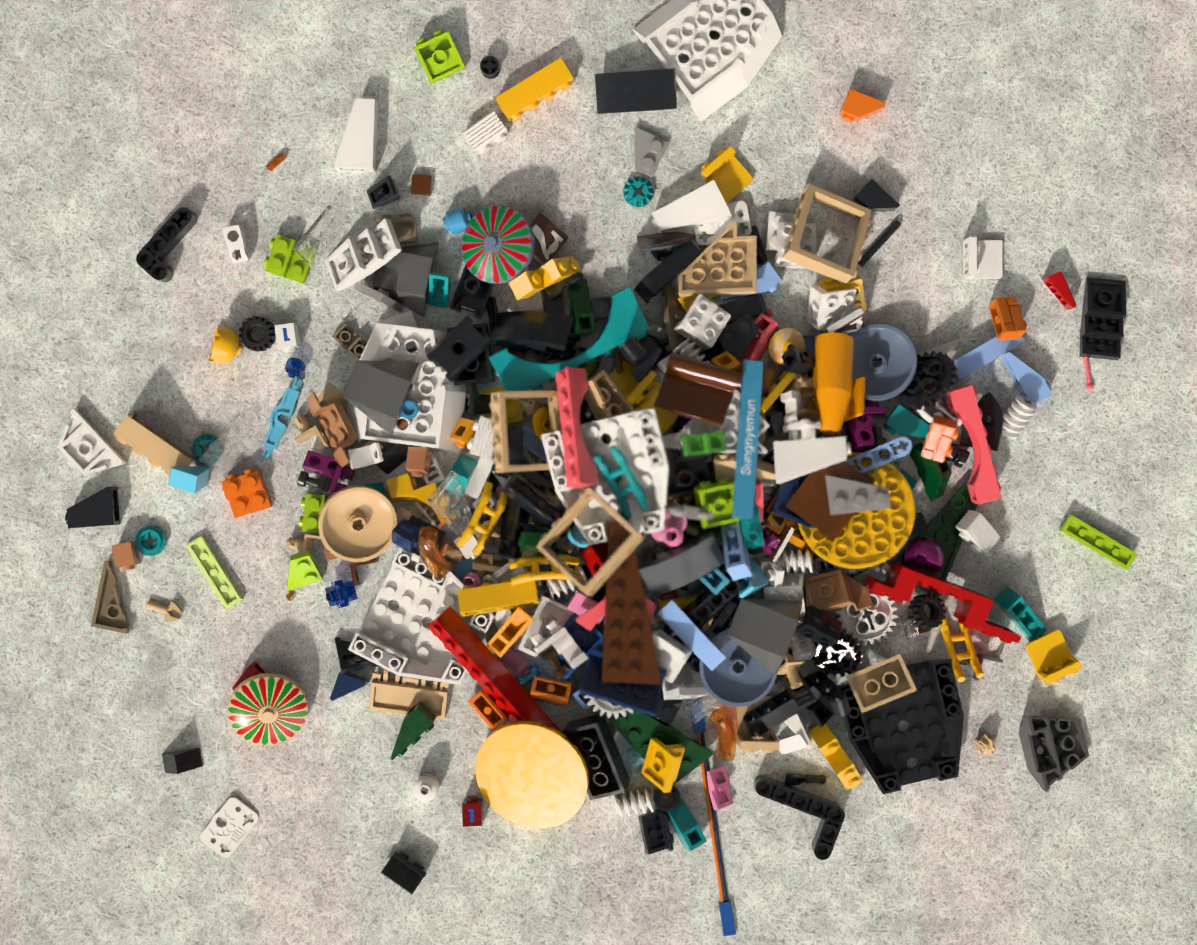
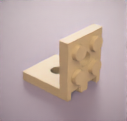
(766, 742)

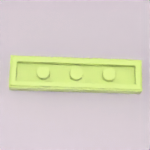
(214, 572)

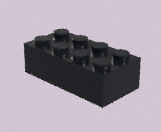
(601, 755)

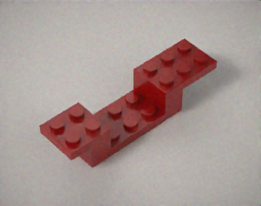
(971, 609)

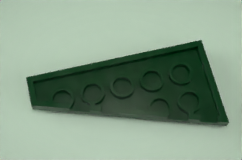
(944, 532)
(641, 727)

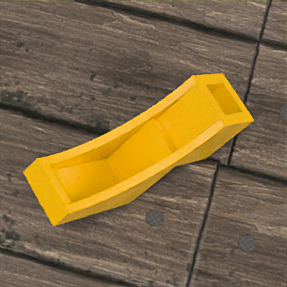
(545, 276)
(405, 489)
(836, 756)

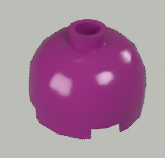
(925, 555)

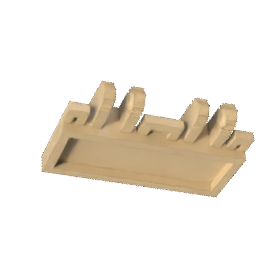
(400, 697)

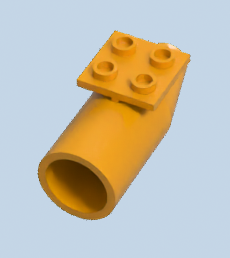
(836, 394)

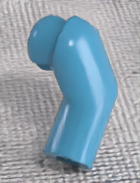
(527, 678)

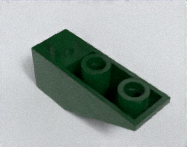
(581, 308)
(416, 721)

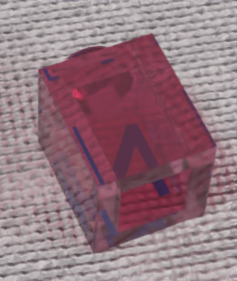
(514, 662)

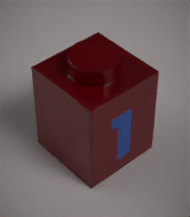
(472, 811)

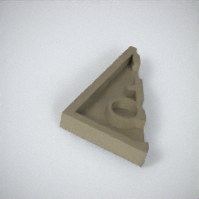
(672, 315)
(109, 608)

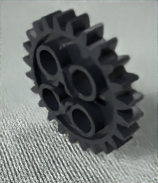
(931, 381)

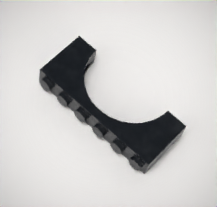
(517, 457)

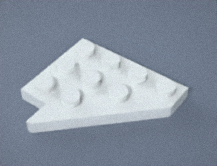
(729, 428)

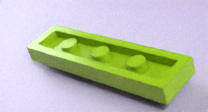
(1098, 542)

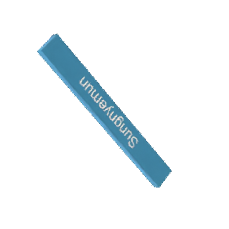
(747, 440)

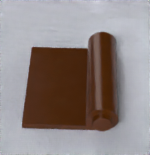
(697, 389)
(812, 503)

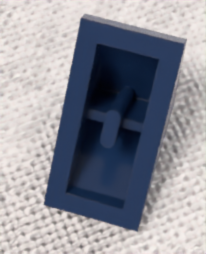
(346, 684)

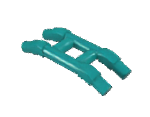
(623, 469)

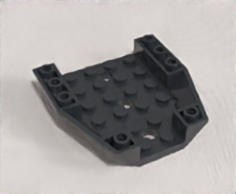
(932, 731)

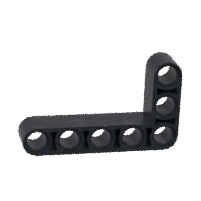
(712, 606)
(782, 706)
(806, 806)

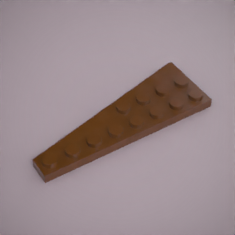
(627, 637)

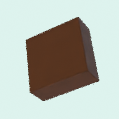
(421, 185)

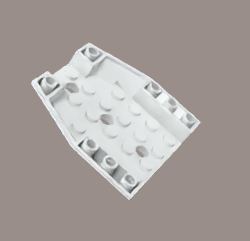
(715, 67)
(438, 399)
(642, 445)
(398, 636)

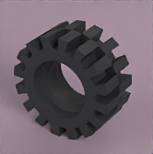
(247, 328)
(936, 611)

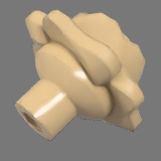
(801, 382)
(530, 405)
(985, 744)

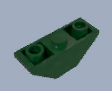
(932, 473)
(530, 539)

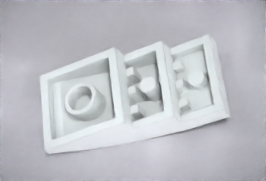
(363, 255)

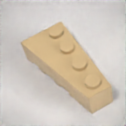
(605, 398)
(151, 444)

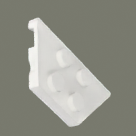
(86, 447)

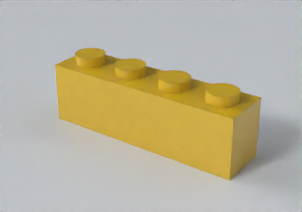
(534, 90)
(497, 597)

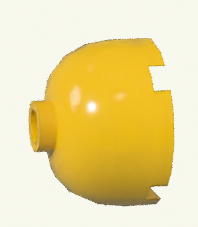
(225, 345)

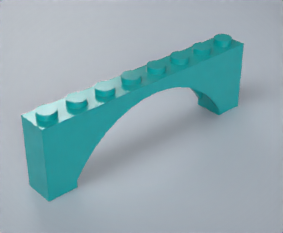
(623, 322)

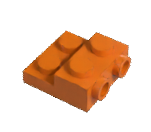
(246, 492)

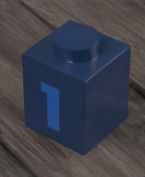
(406, 535)

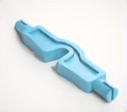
(277, 427)

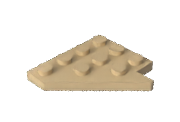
(723, 267)

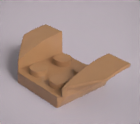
(336, 426)
(835, 591)

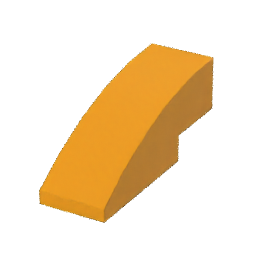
(509, 631)

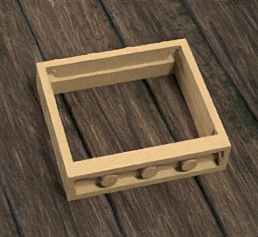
(816, 263)
(499, 426)
(611, 565)

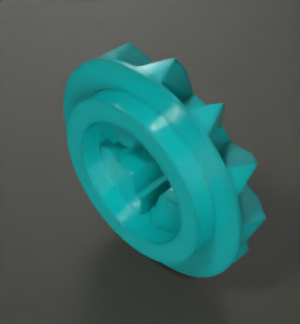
(638, 201)
(202, 440)
(144, 534)

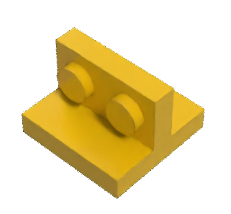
(662, 763)

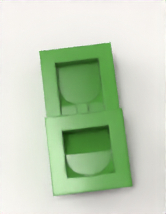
(703, 443)

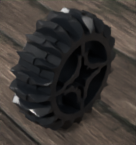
(835, 658)

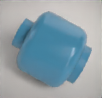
(457, 220)

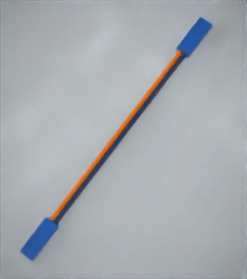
(725, 906)

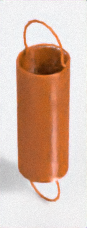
(275, 162)

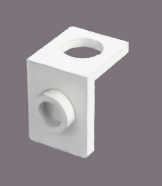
(365, 456)

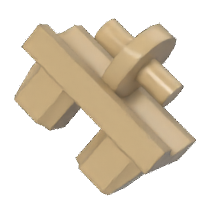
(487, 563)

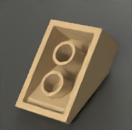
(881, 683)

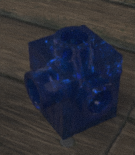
(341, 593)

